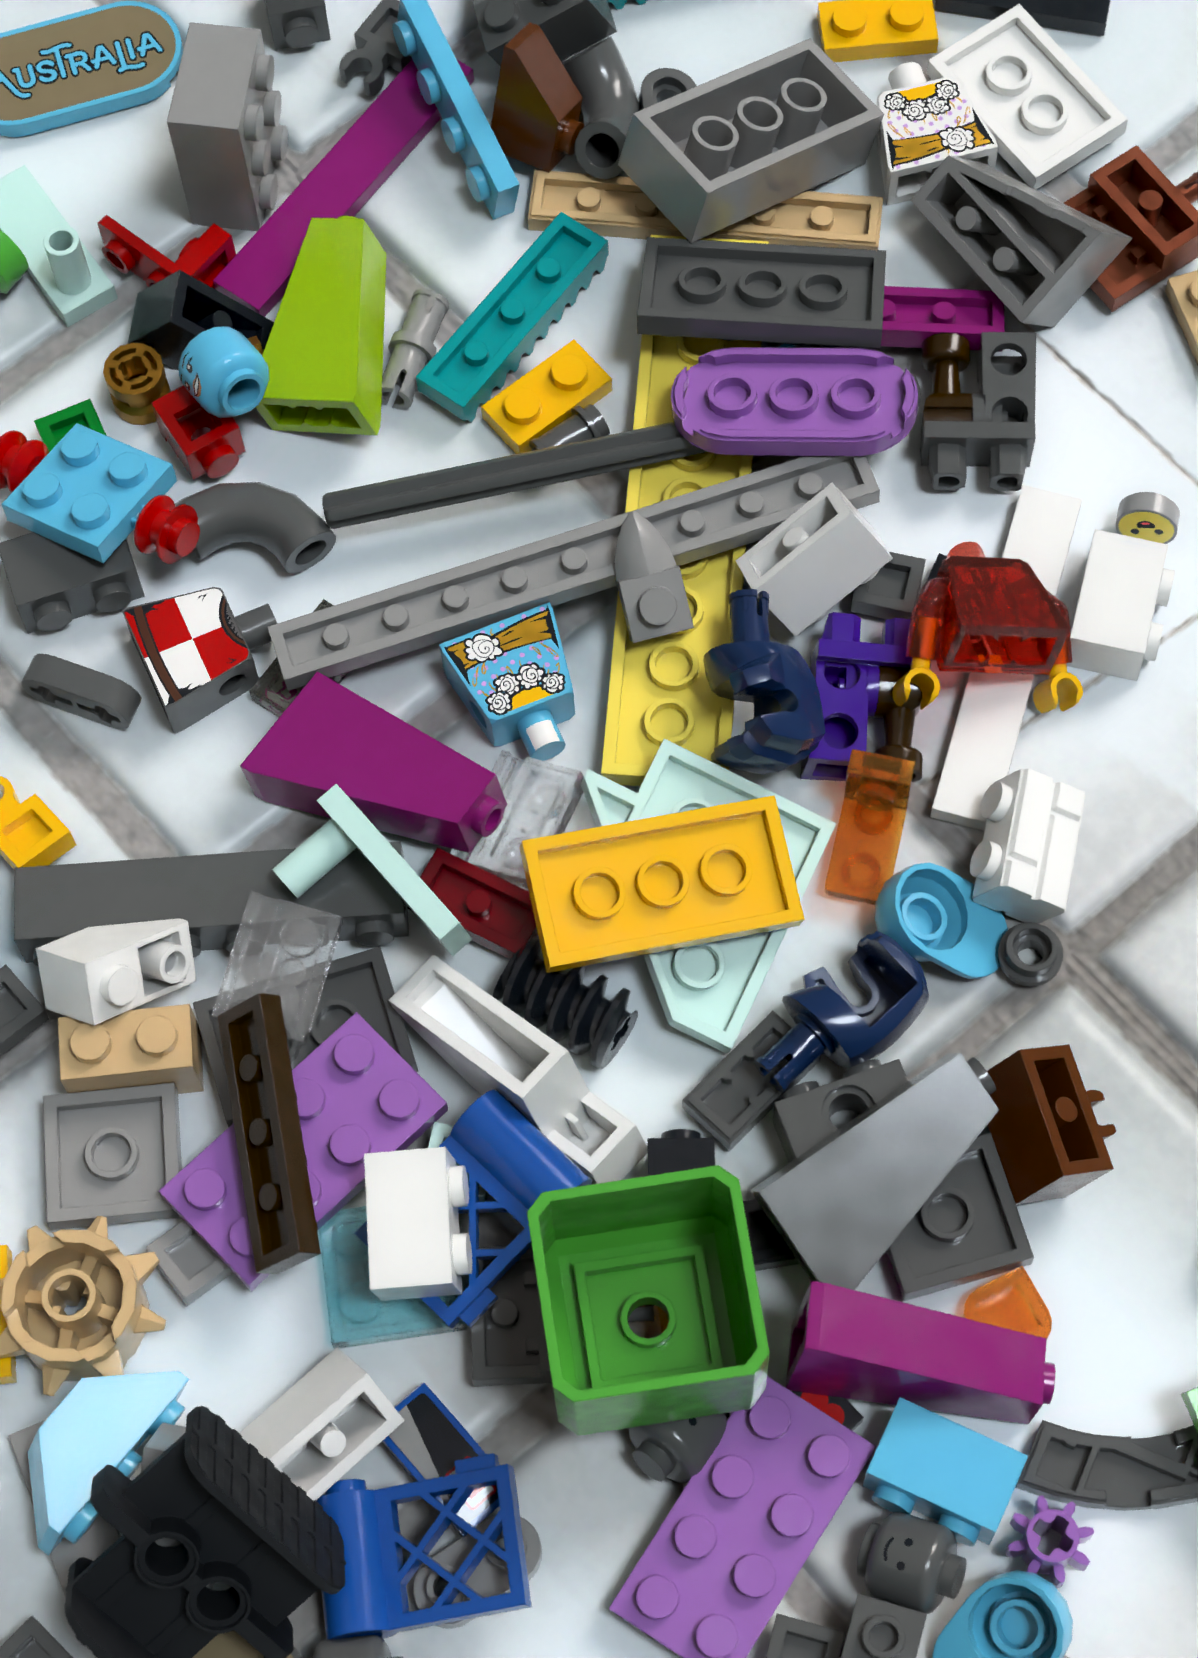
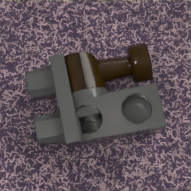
(981, 427)

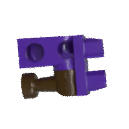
(857, 684)

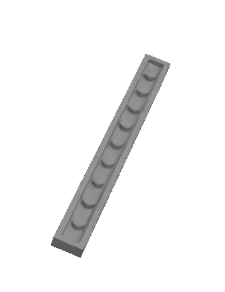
(554, 569)

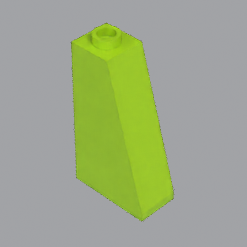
(329, 334)

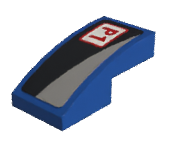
(431, 1443)

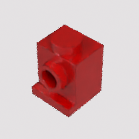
(196, 436)

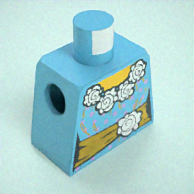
(514, 680)

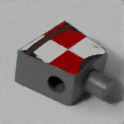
(197, 651)

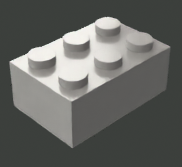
(227, 126)

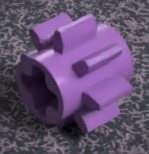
(1039, 1526)

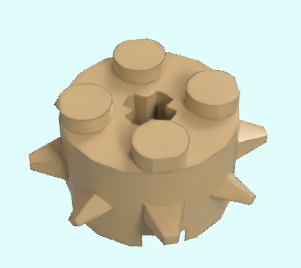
(57, 1275)

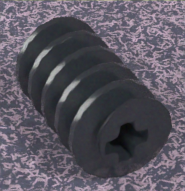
(566, 1005)

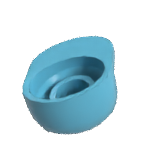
(938, 922)
(1009, 1618)

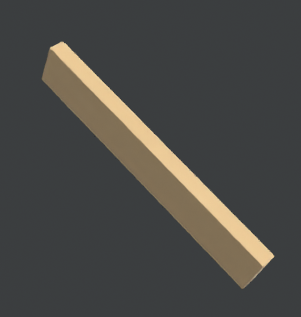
(623, 210)

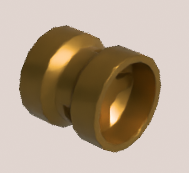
(134, 381)

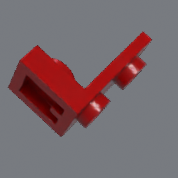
(199, 258)

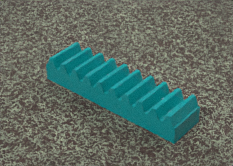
(513, 317)

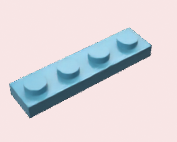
(463, 120)

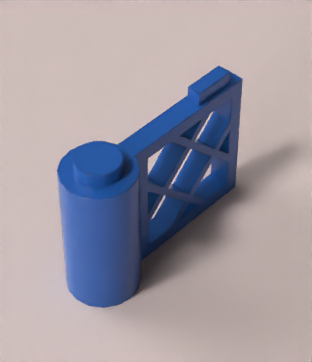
(514, 1167)
(375, 1569)

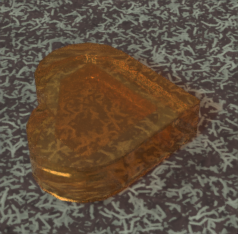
(1010, 1304)

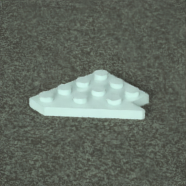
(712, 984)

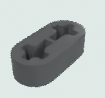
(81, 691)

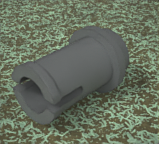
(582, 425)

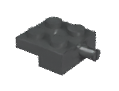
(510, 1335)

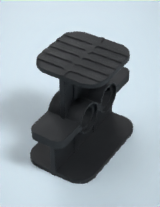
(235, 1527)

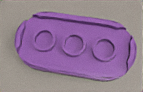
(794, 402)

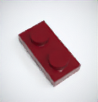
(484, 904)

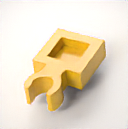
(30, 830)

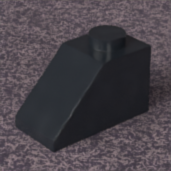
(181, 308)

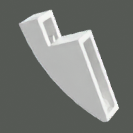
(531, 1070)

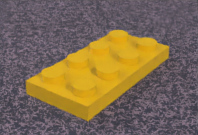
(660, 883)

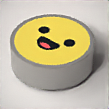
(1148, 517)

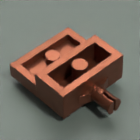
(1152, 211)

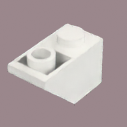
(115, 968)

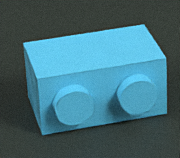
(943, 1473)

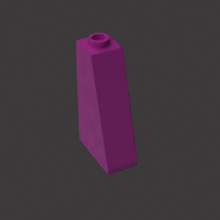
(381, 763)
(890, 1349)

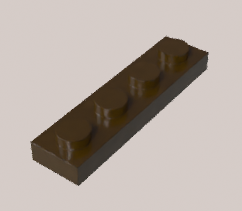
(268, 1134)

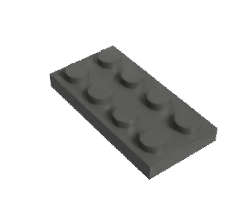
(762, 292)

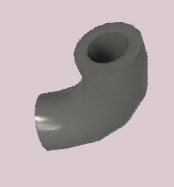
(605, 106)
(262, 517)

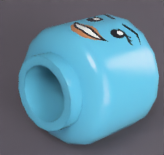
(224, 372)

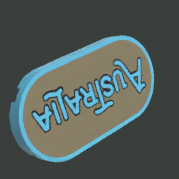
(85, 66)

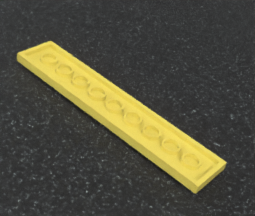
(661, 682)

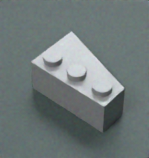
(1018, 239)

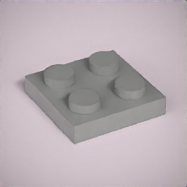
(110, 1154)

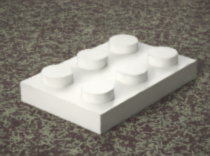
(1030, 96)

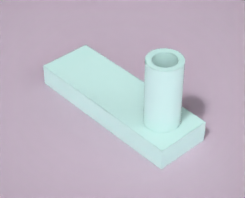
(52, 248)
(353, 830)

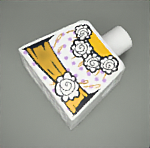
(923, 127)

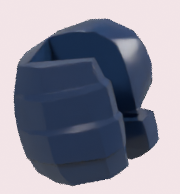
(775, 679)
(837, 1028)

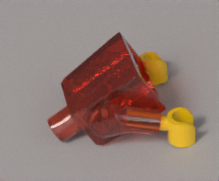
(989, 620)

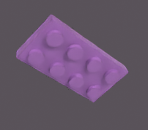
(350, 1102)
(743, 1528)

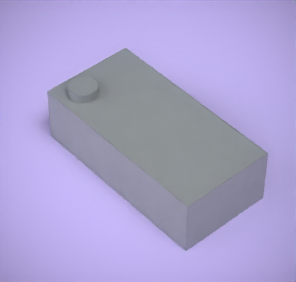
(749, 139)

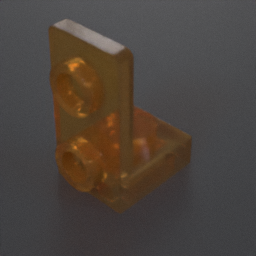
(869, 826)

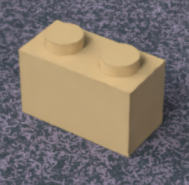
(132, 1051)

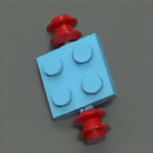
(94, 495)

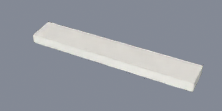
(997, 702)

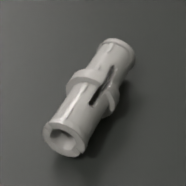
(412, 347)

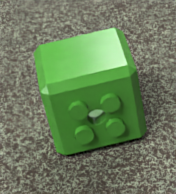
(659, 1243)

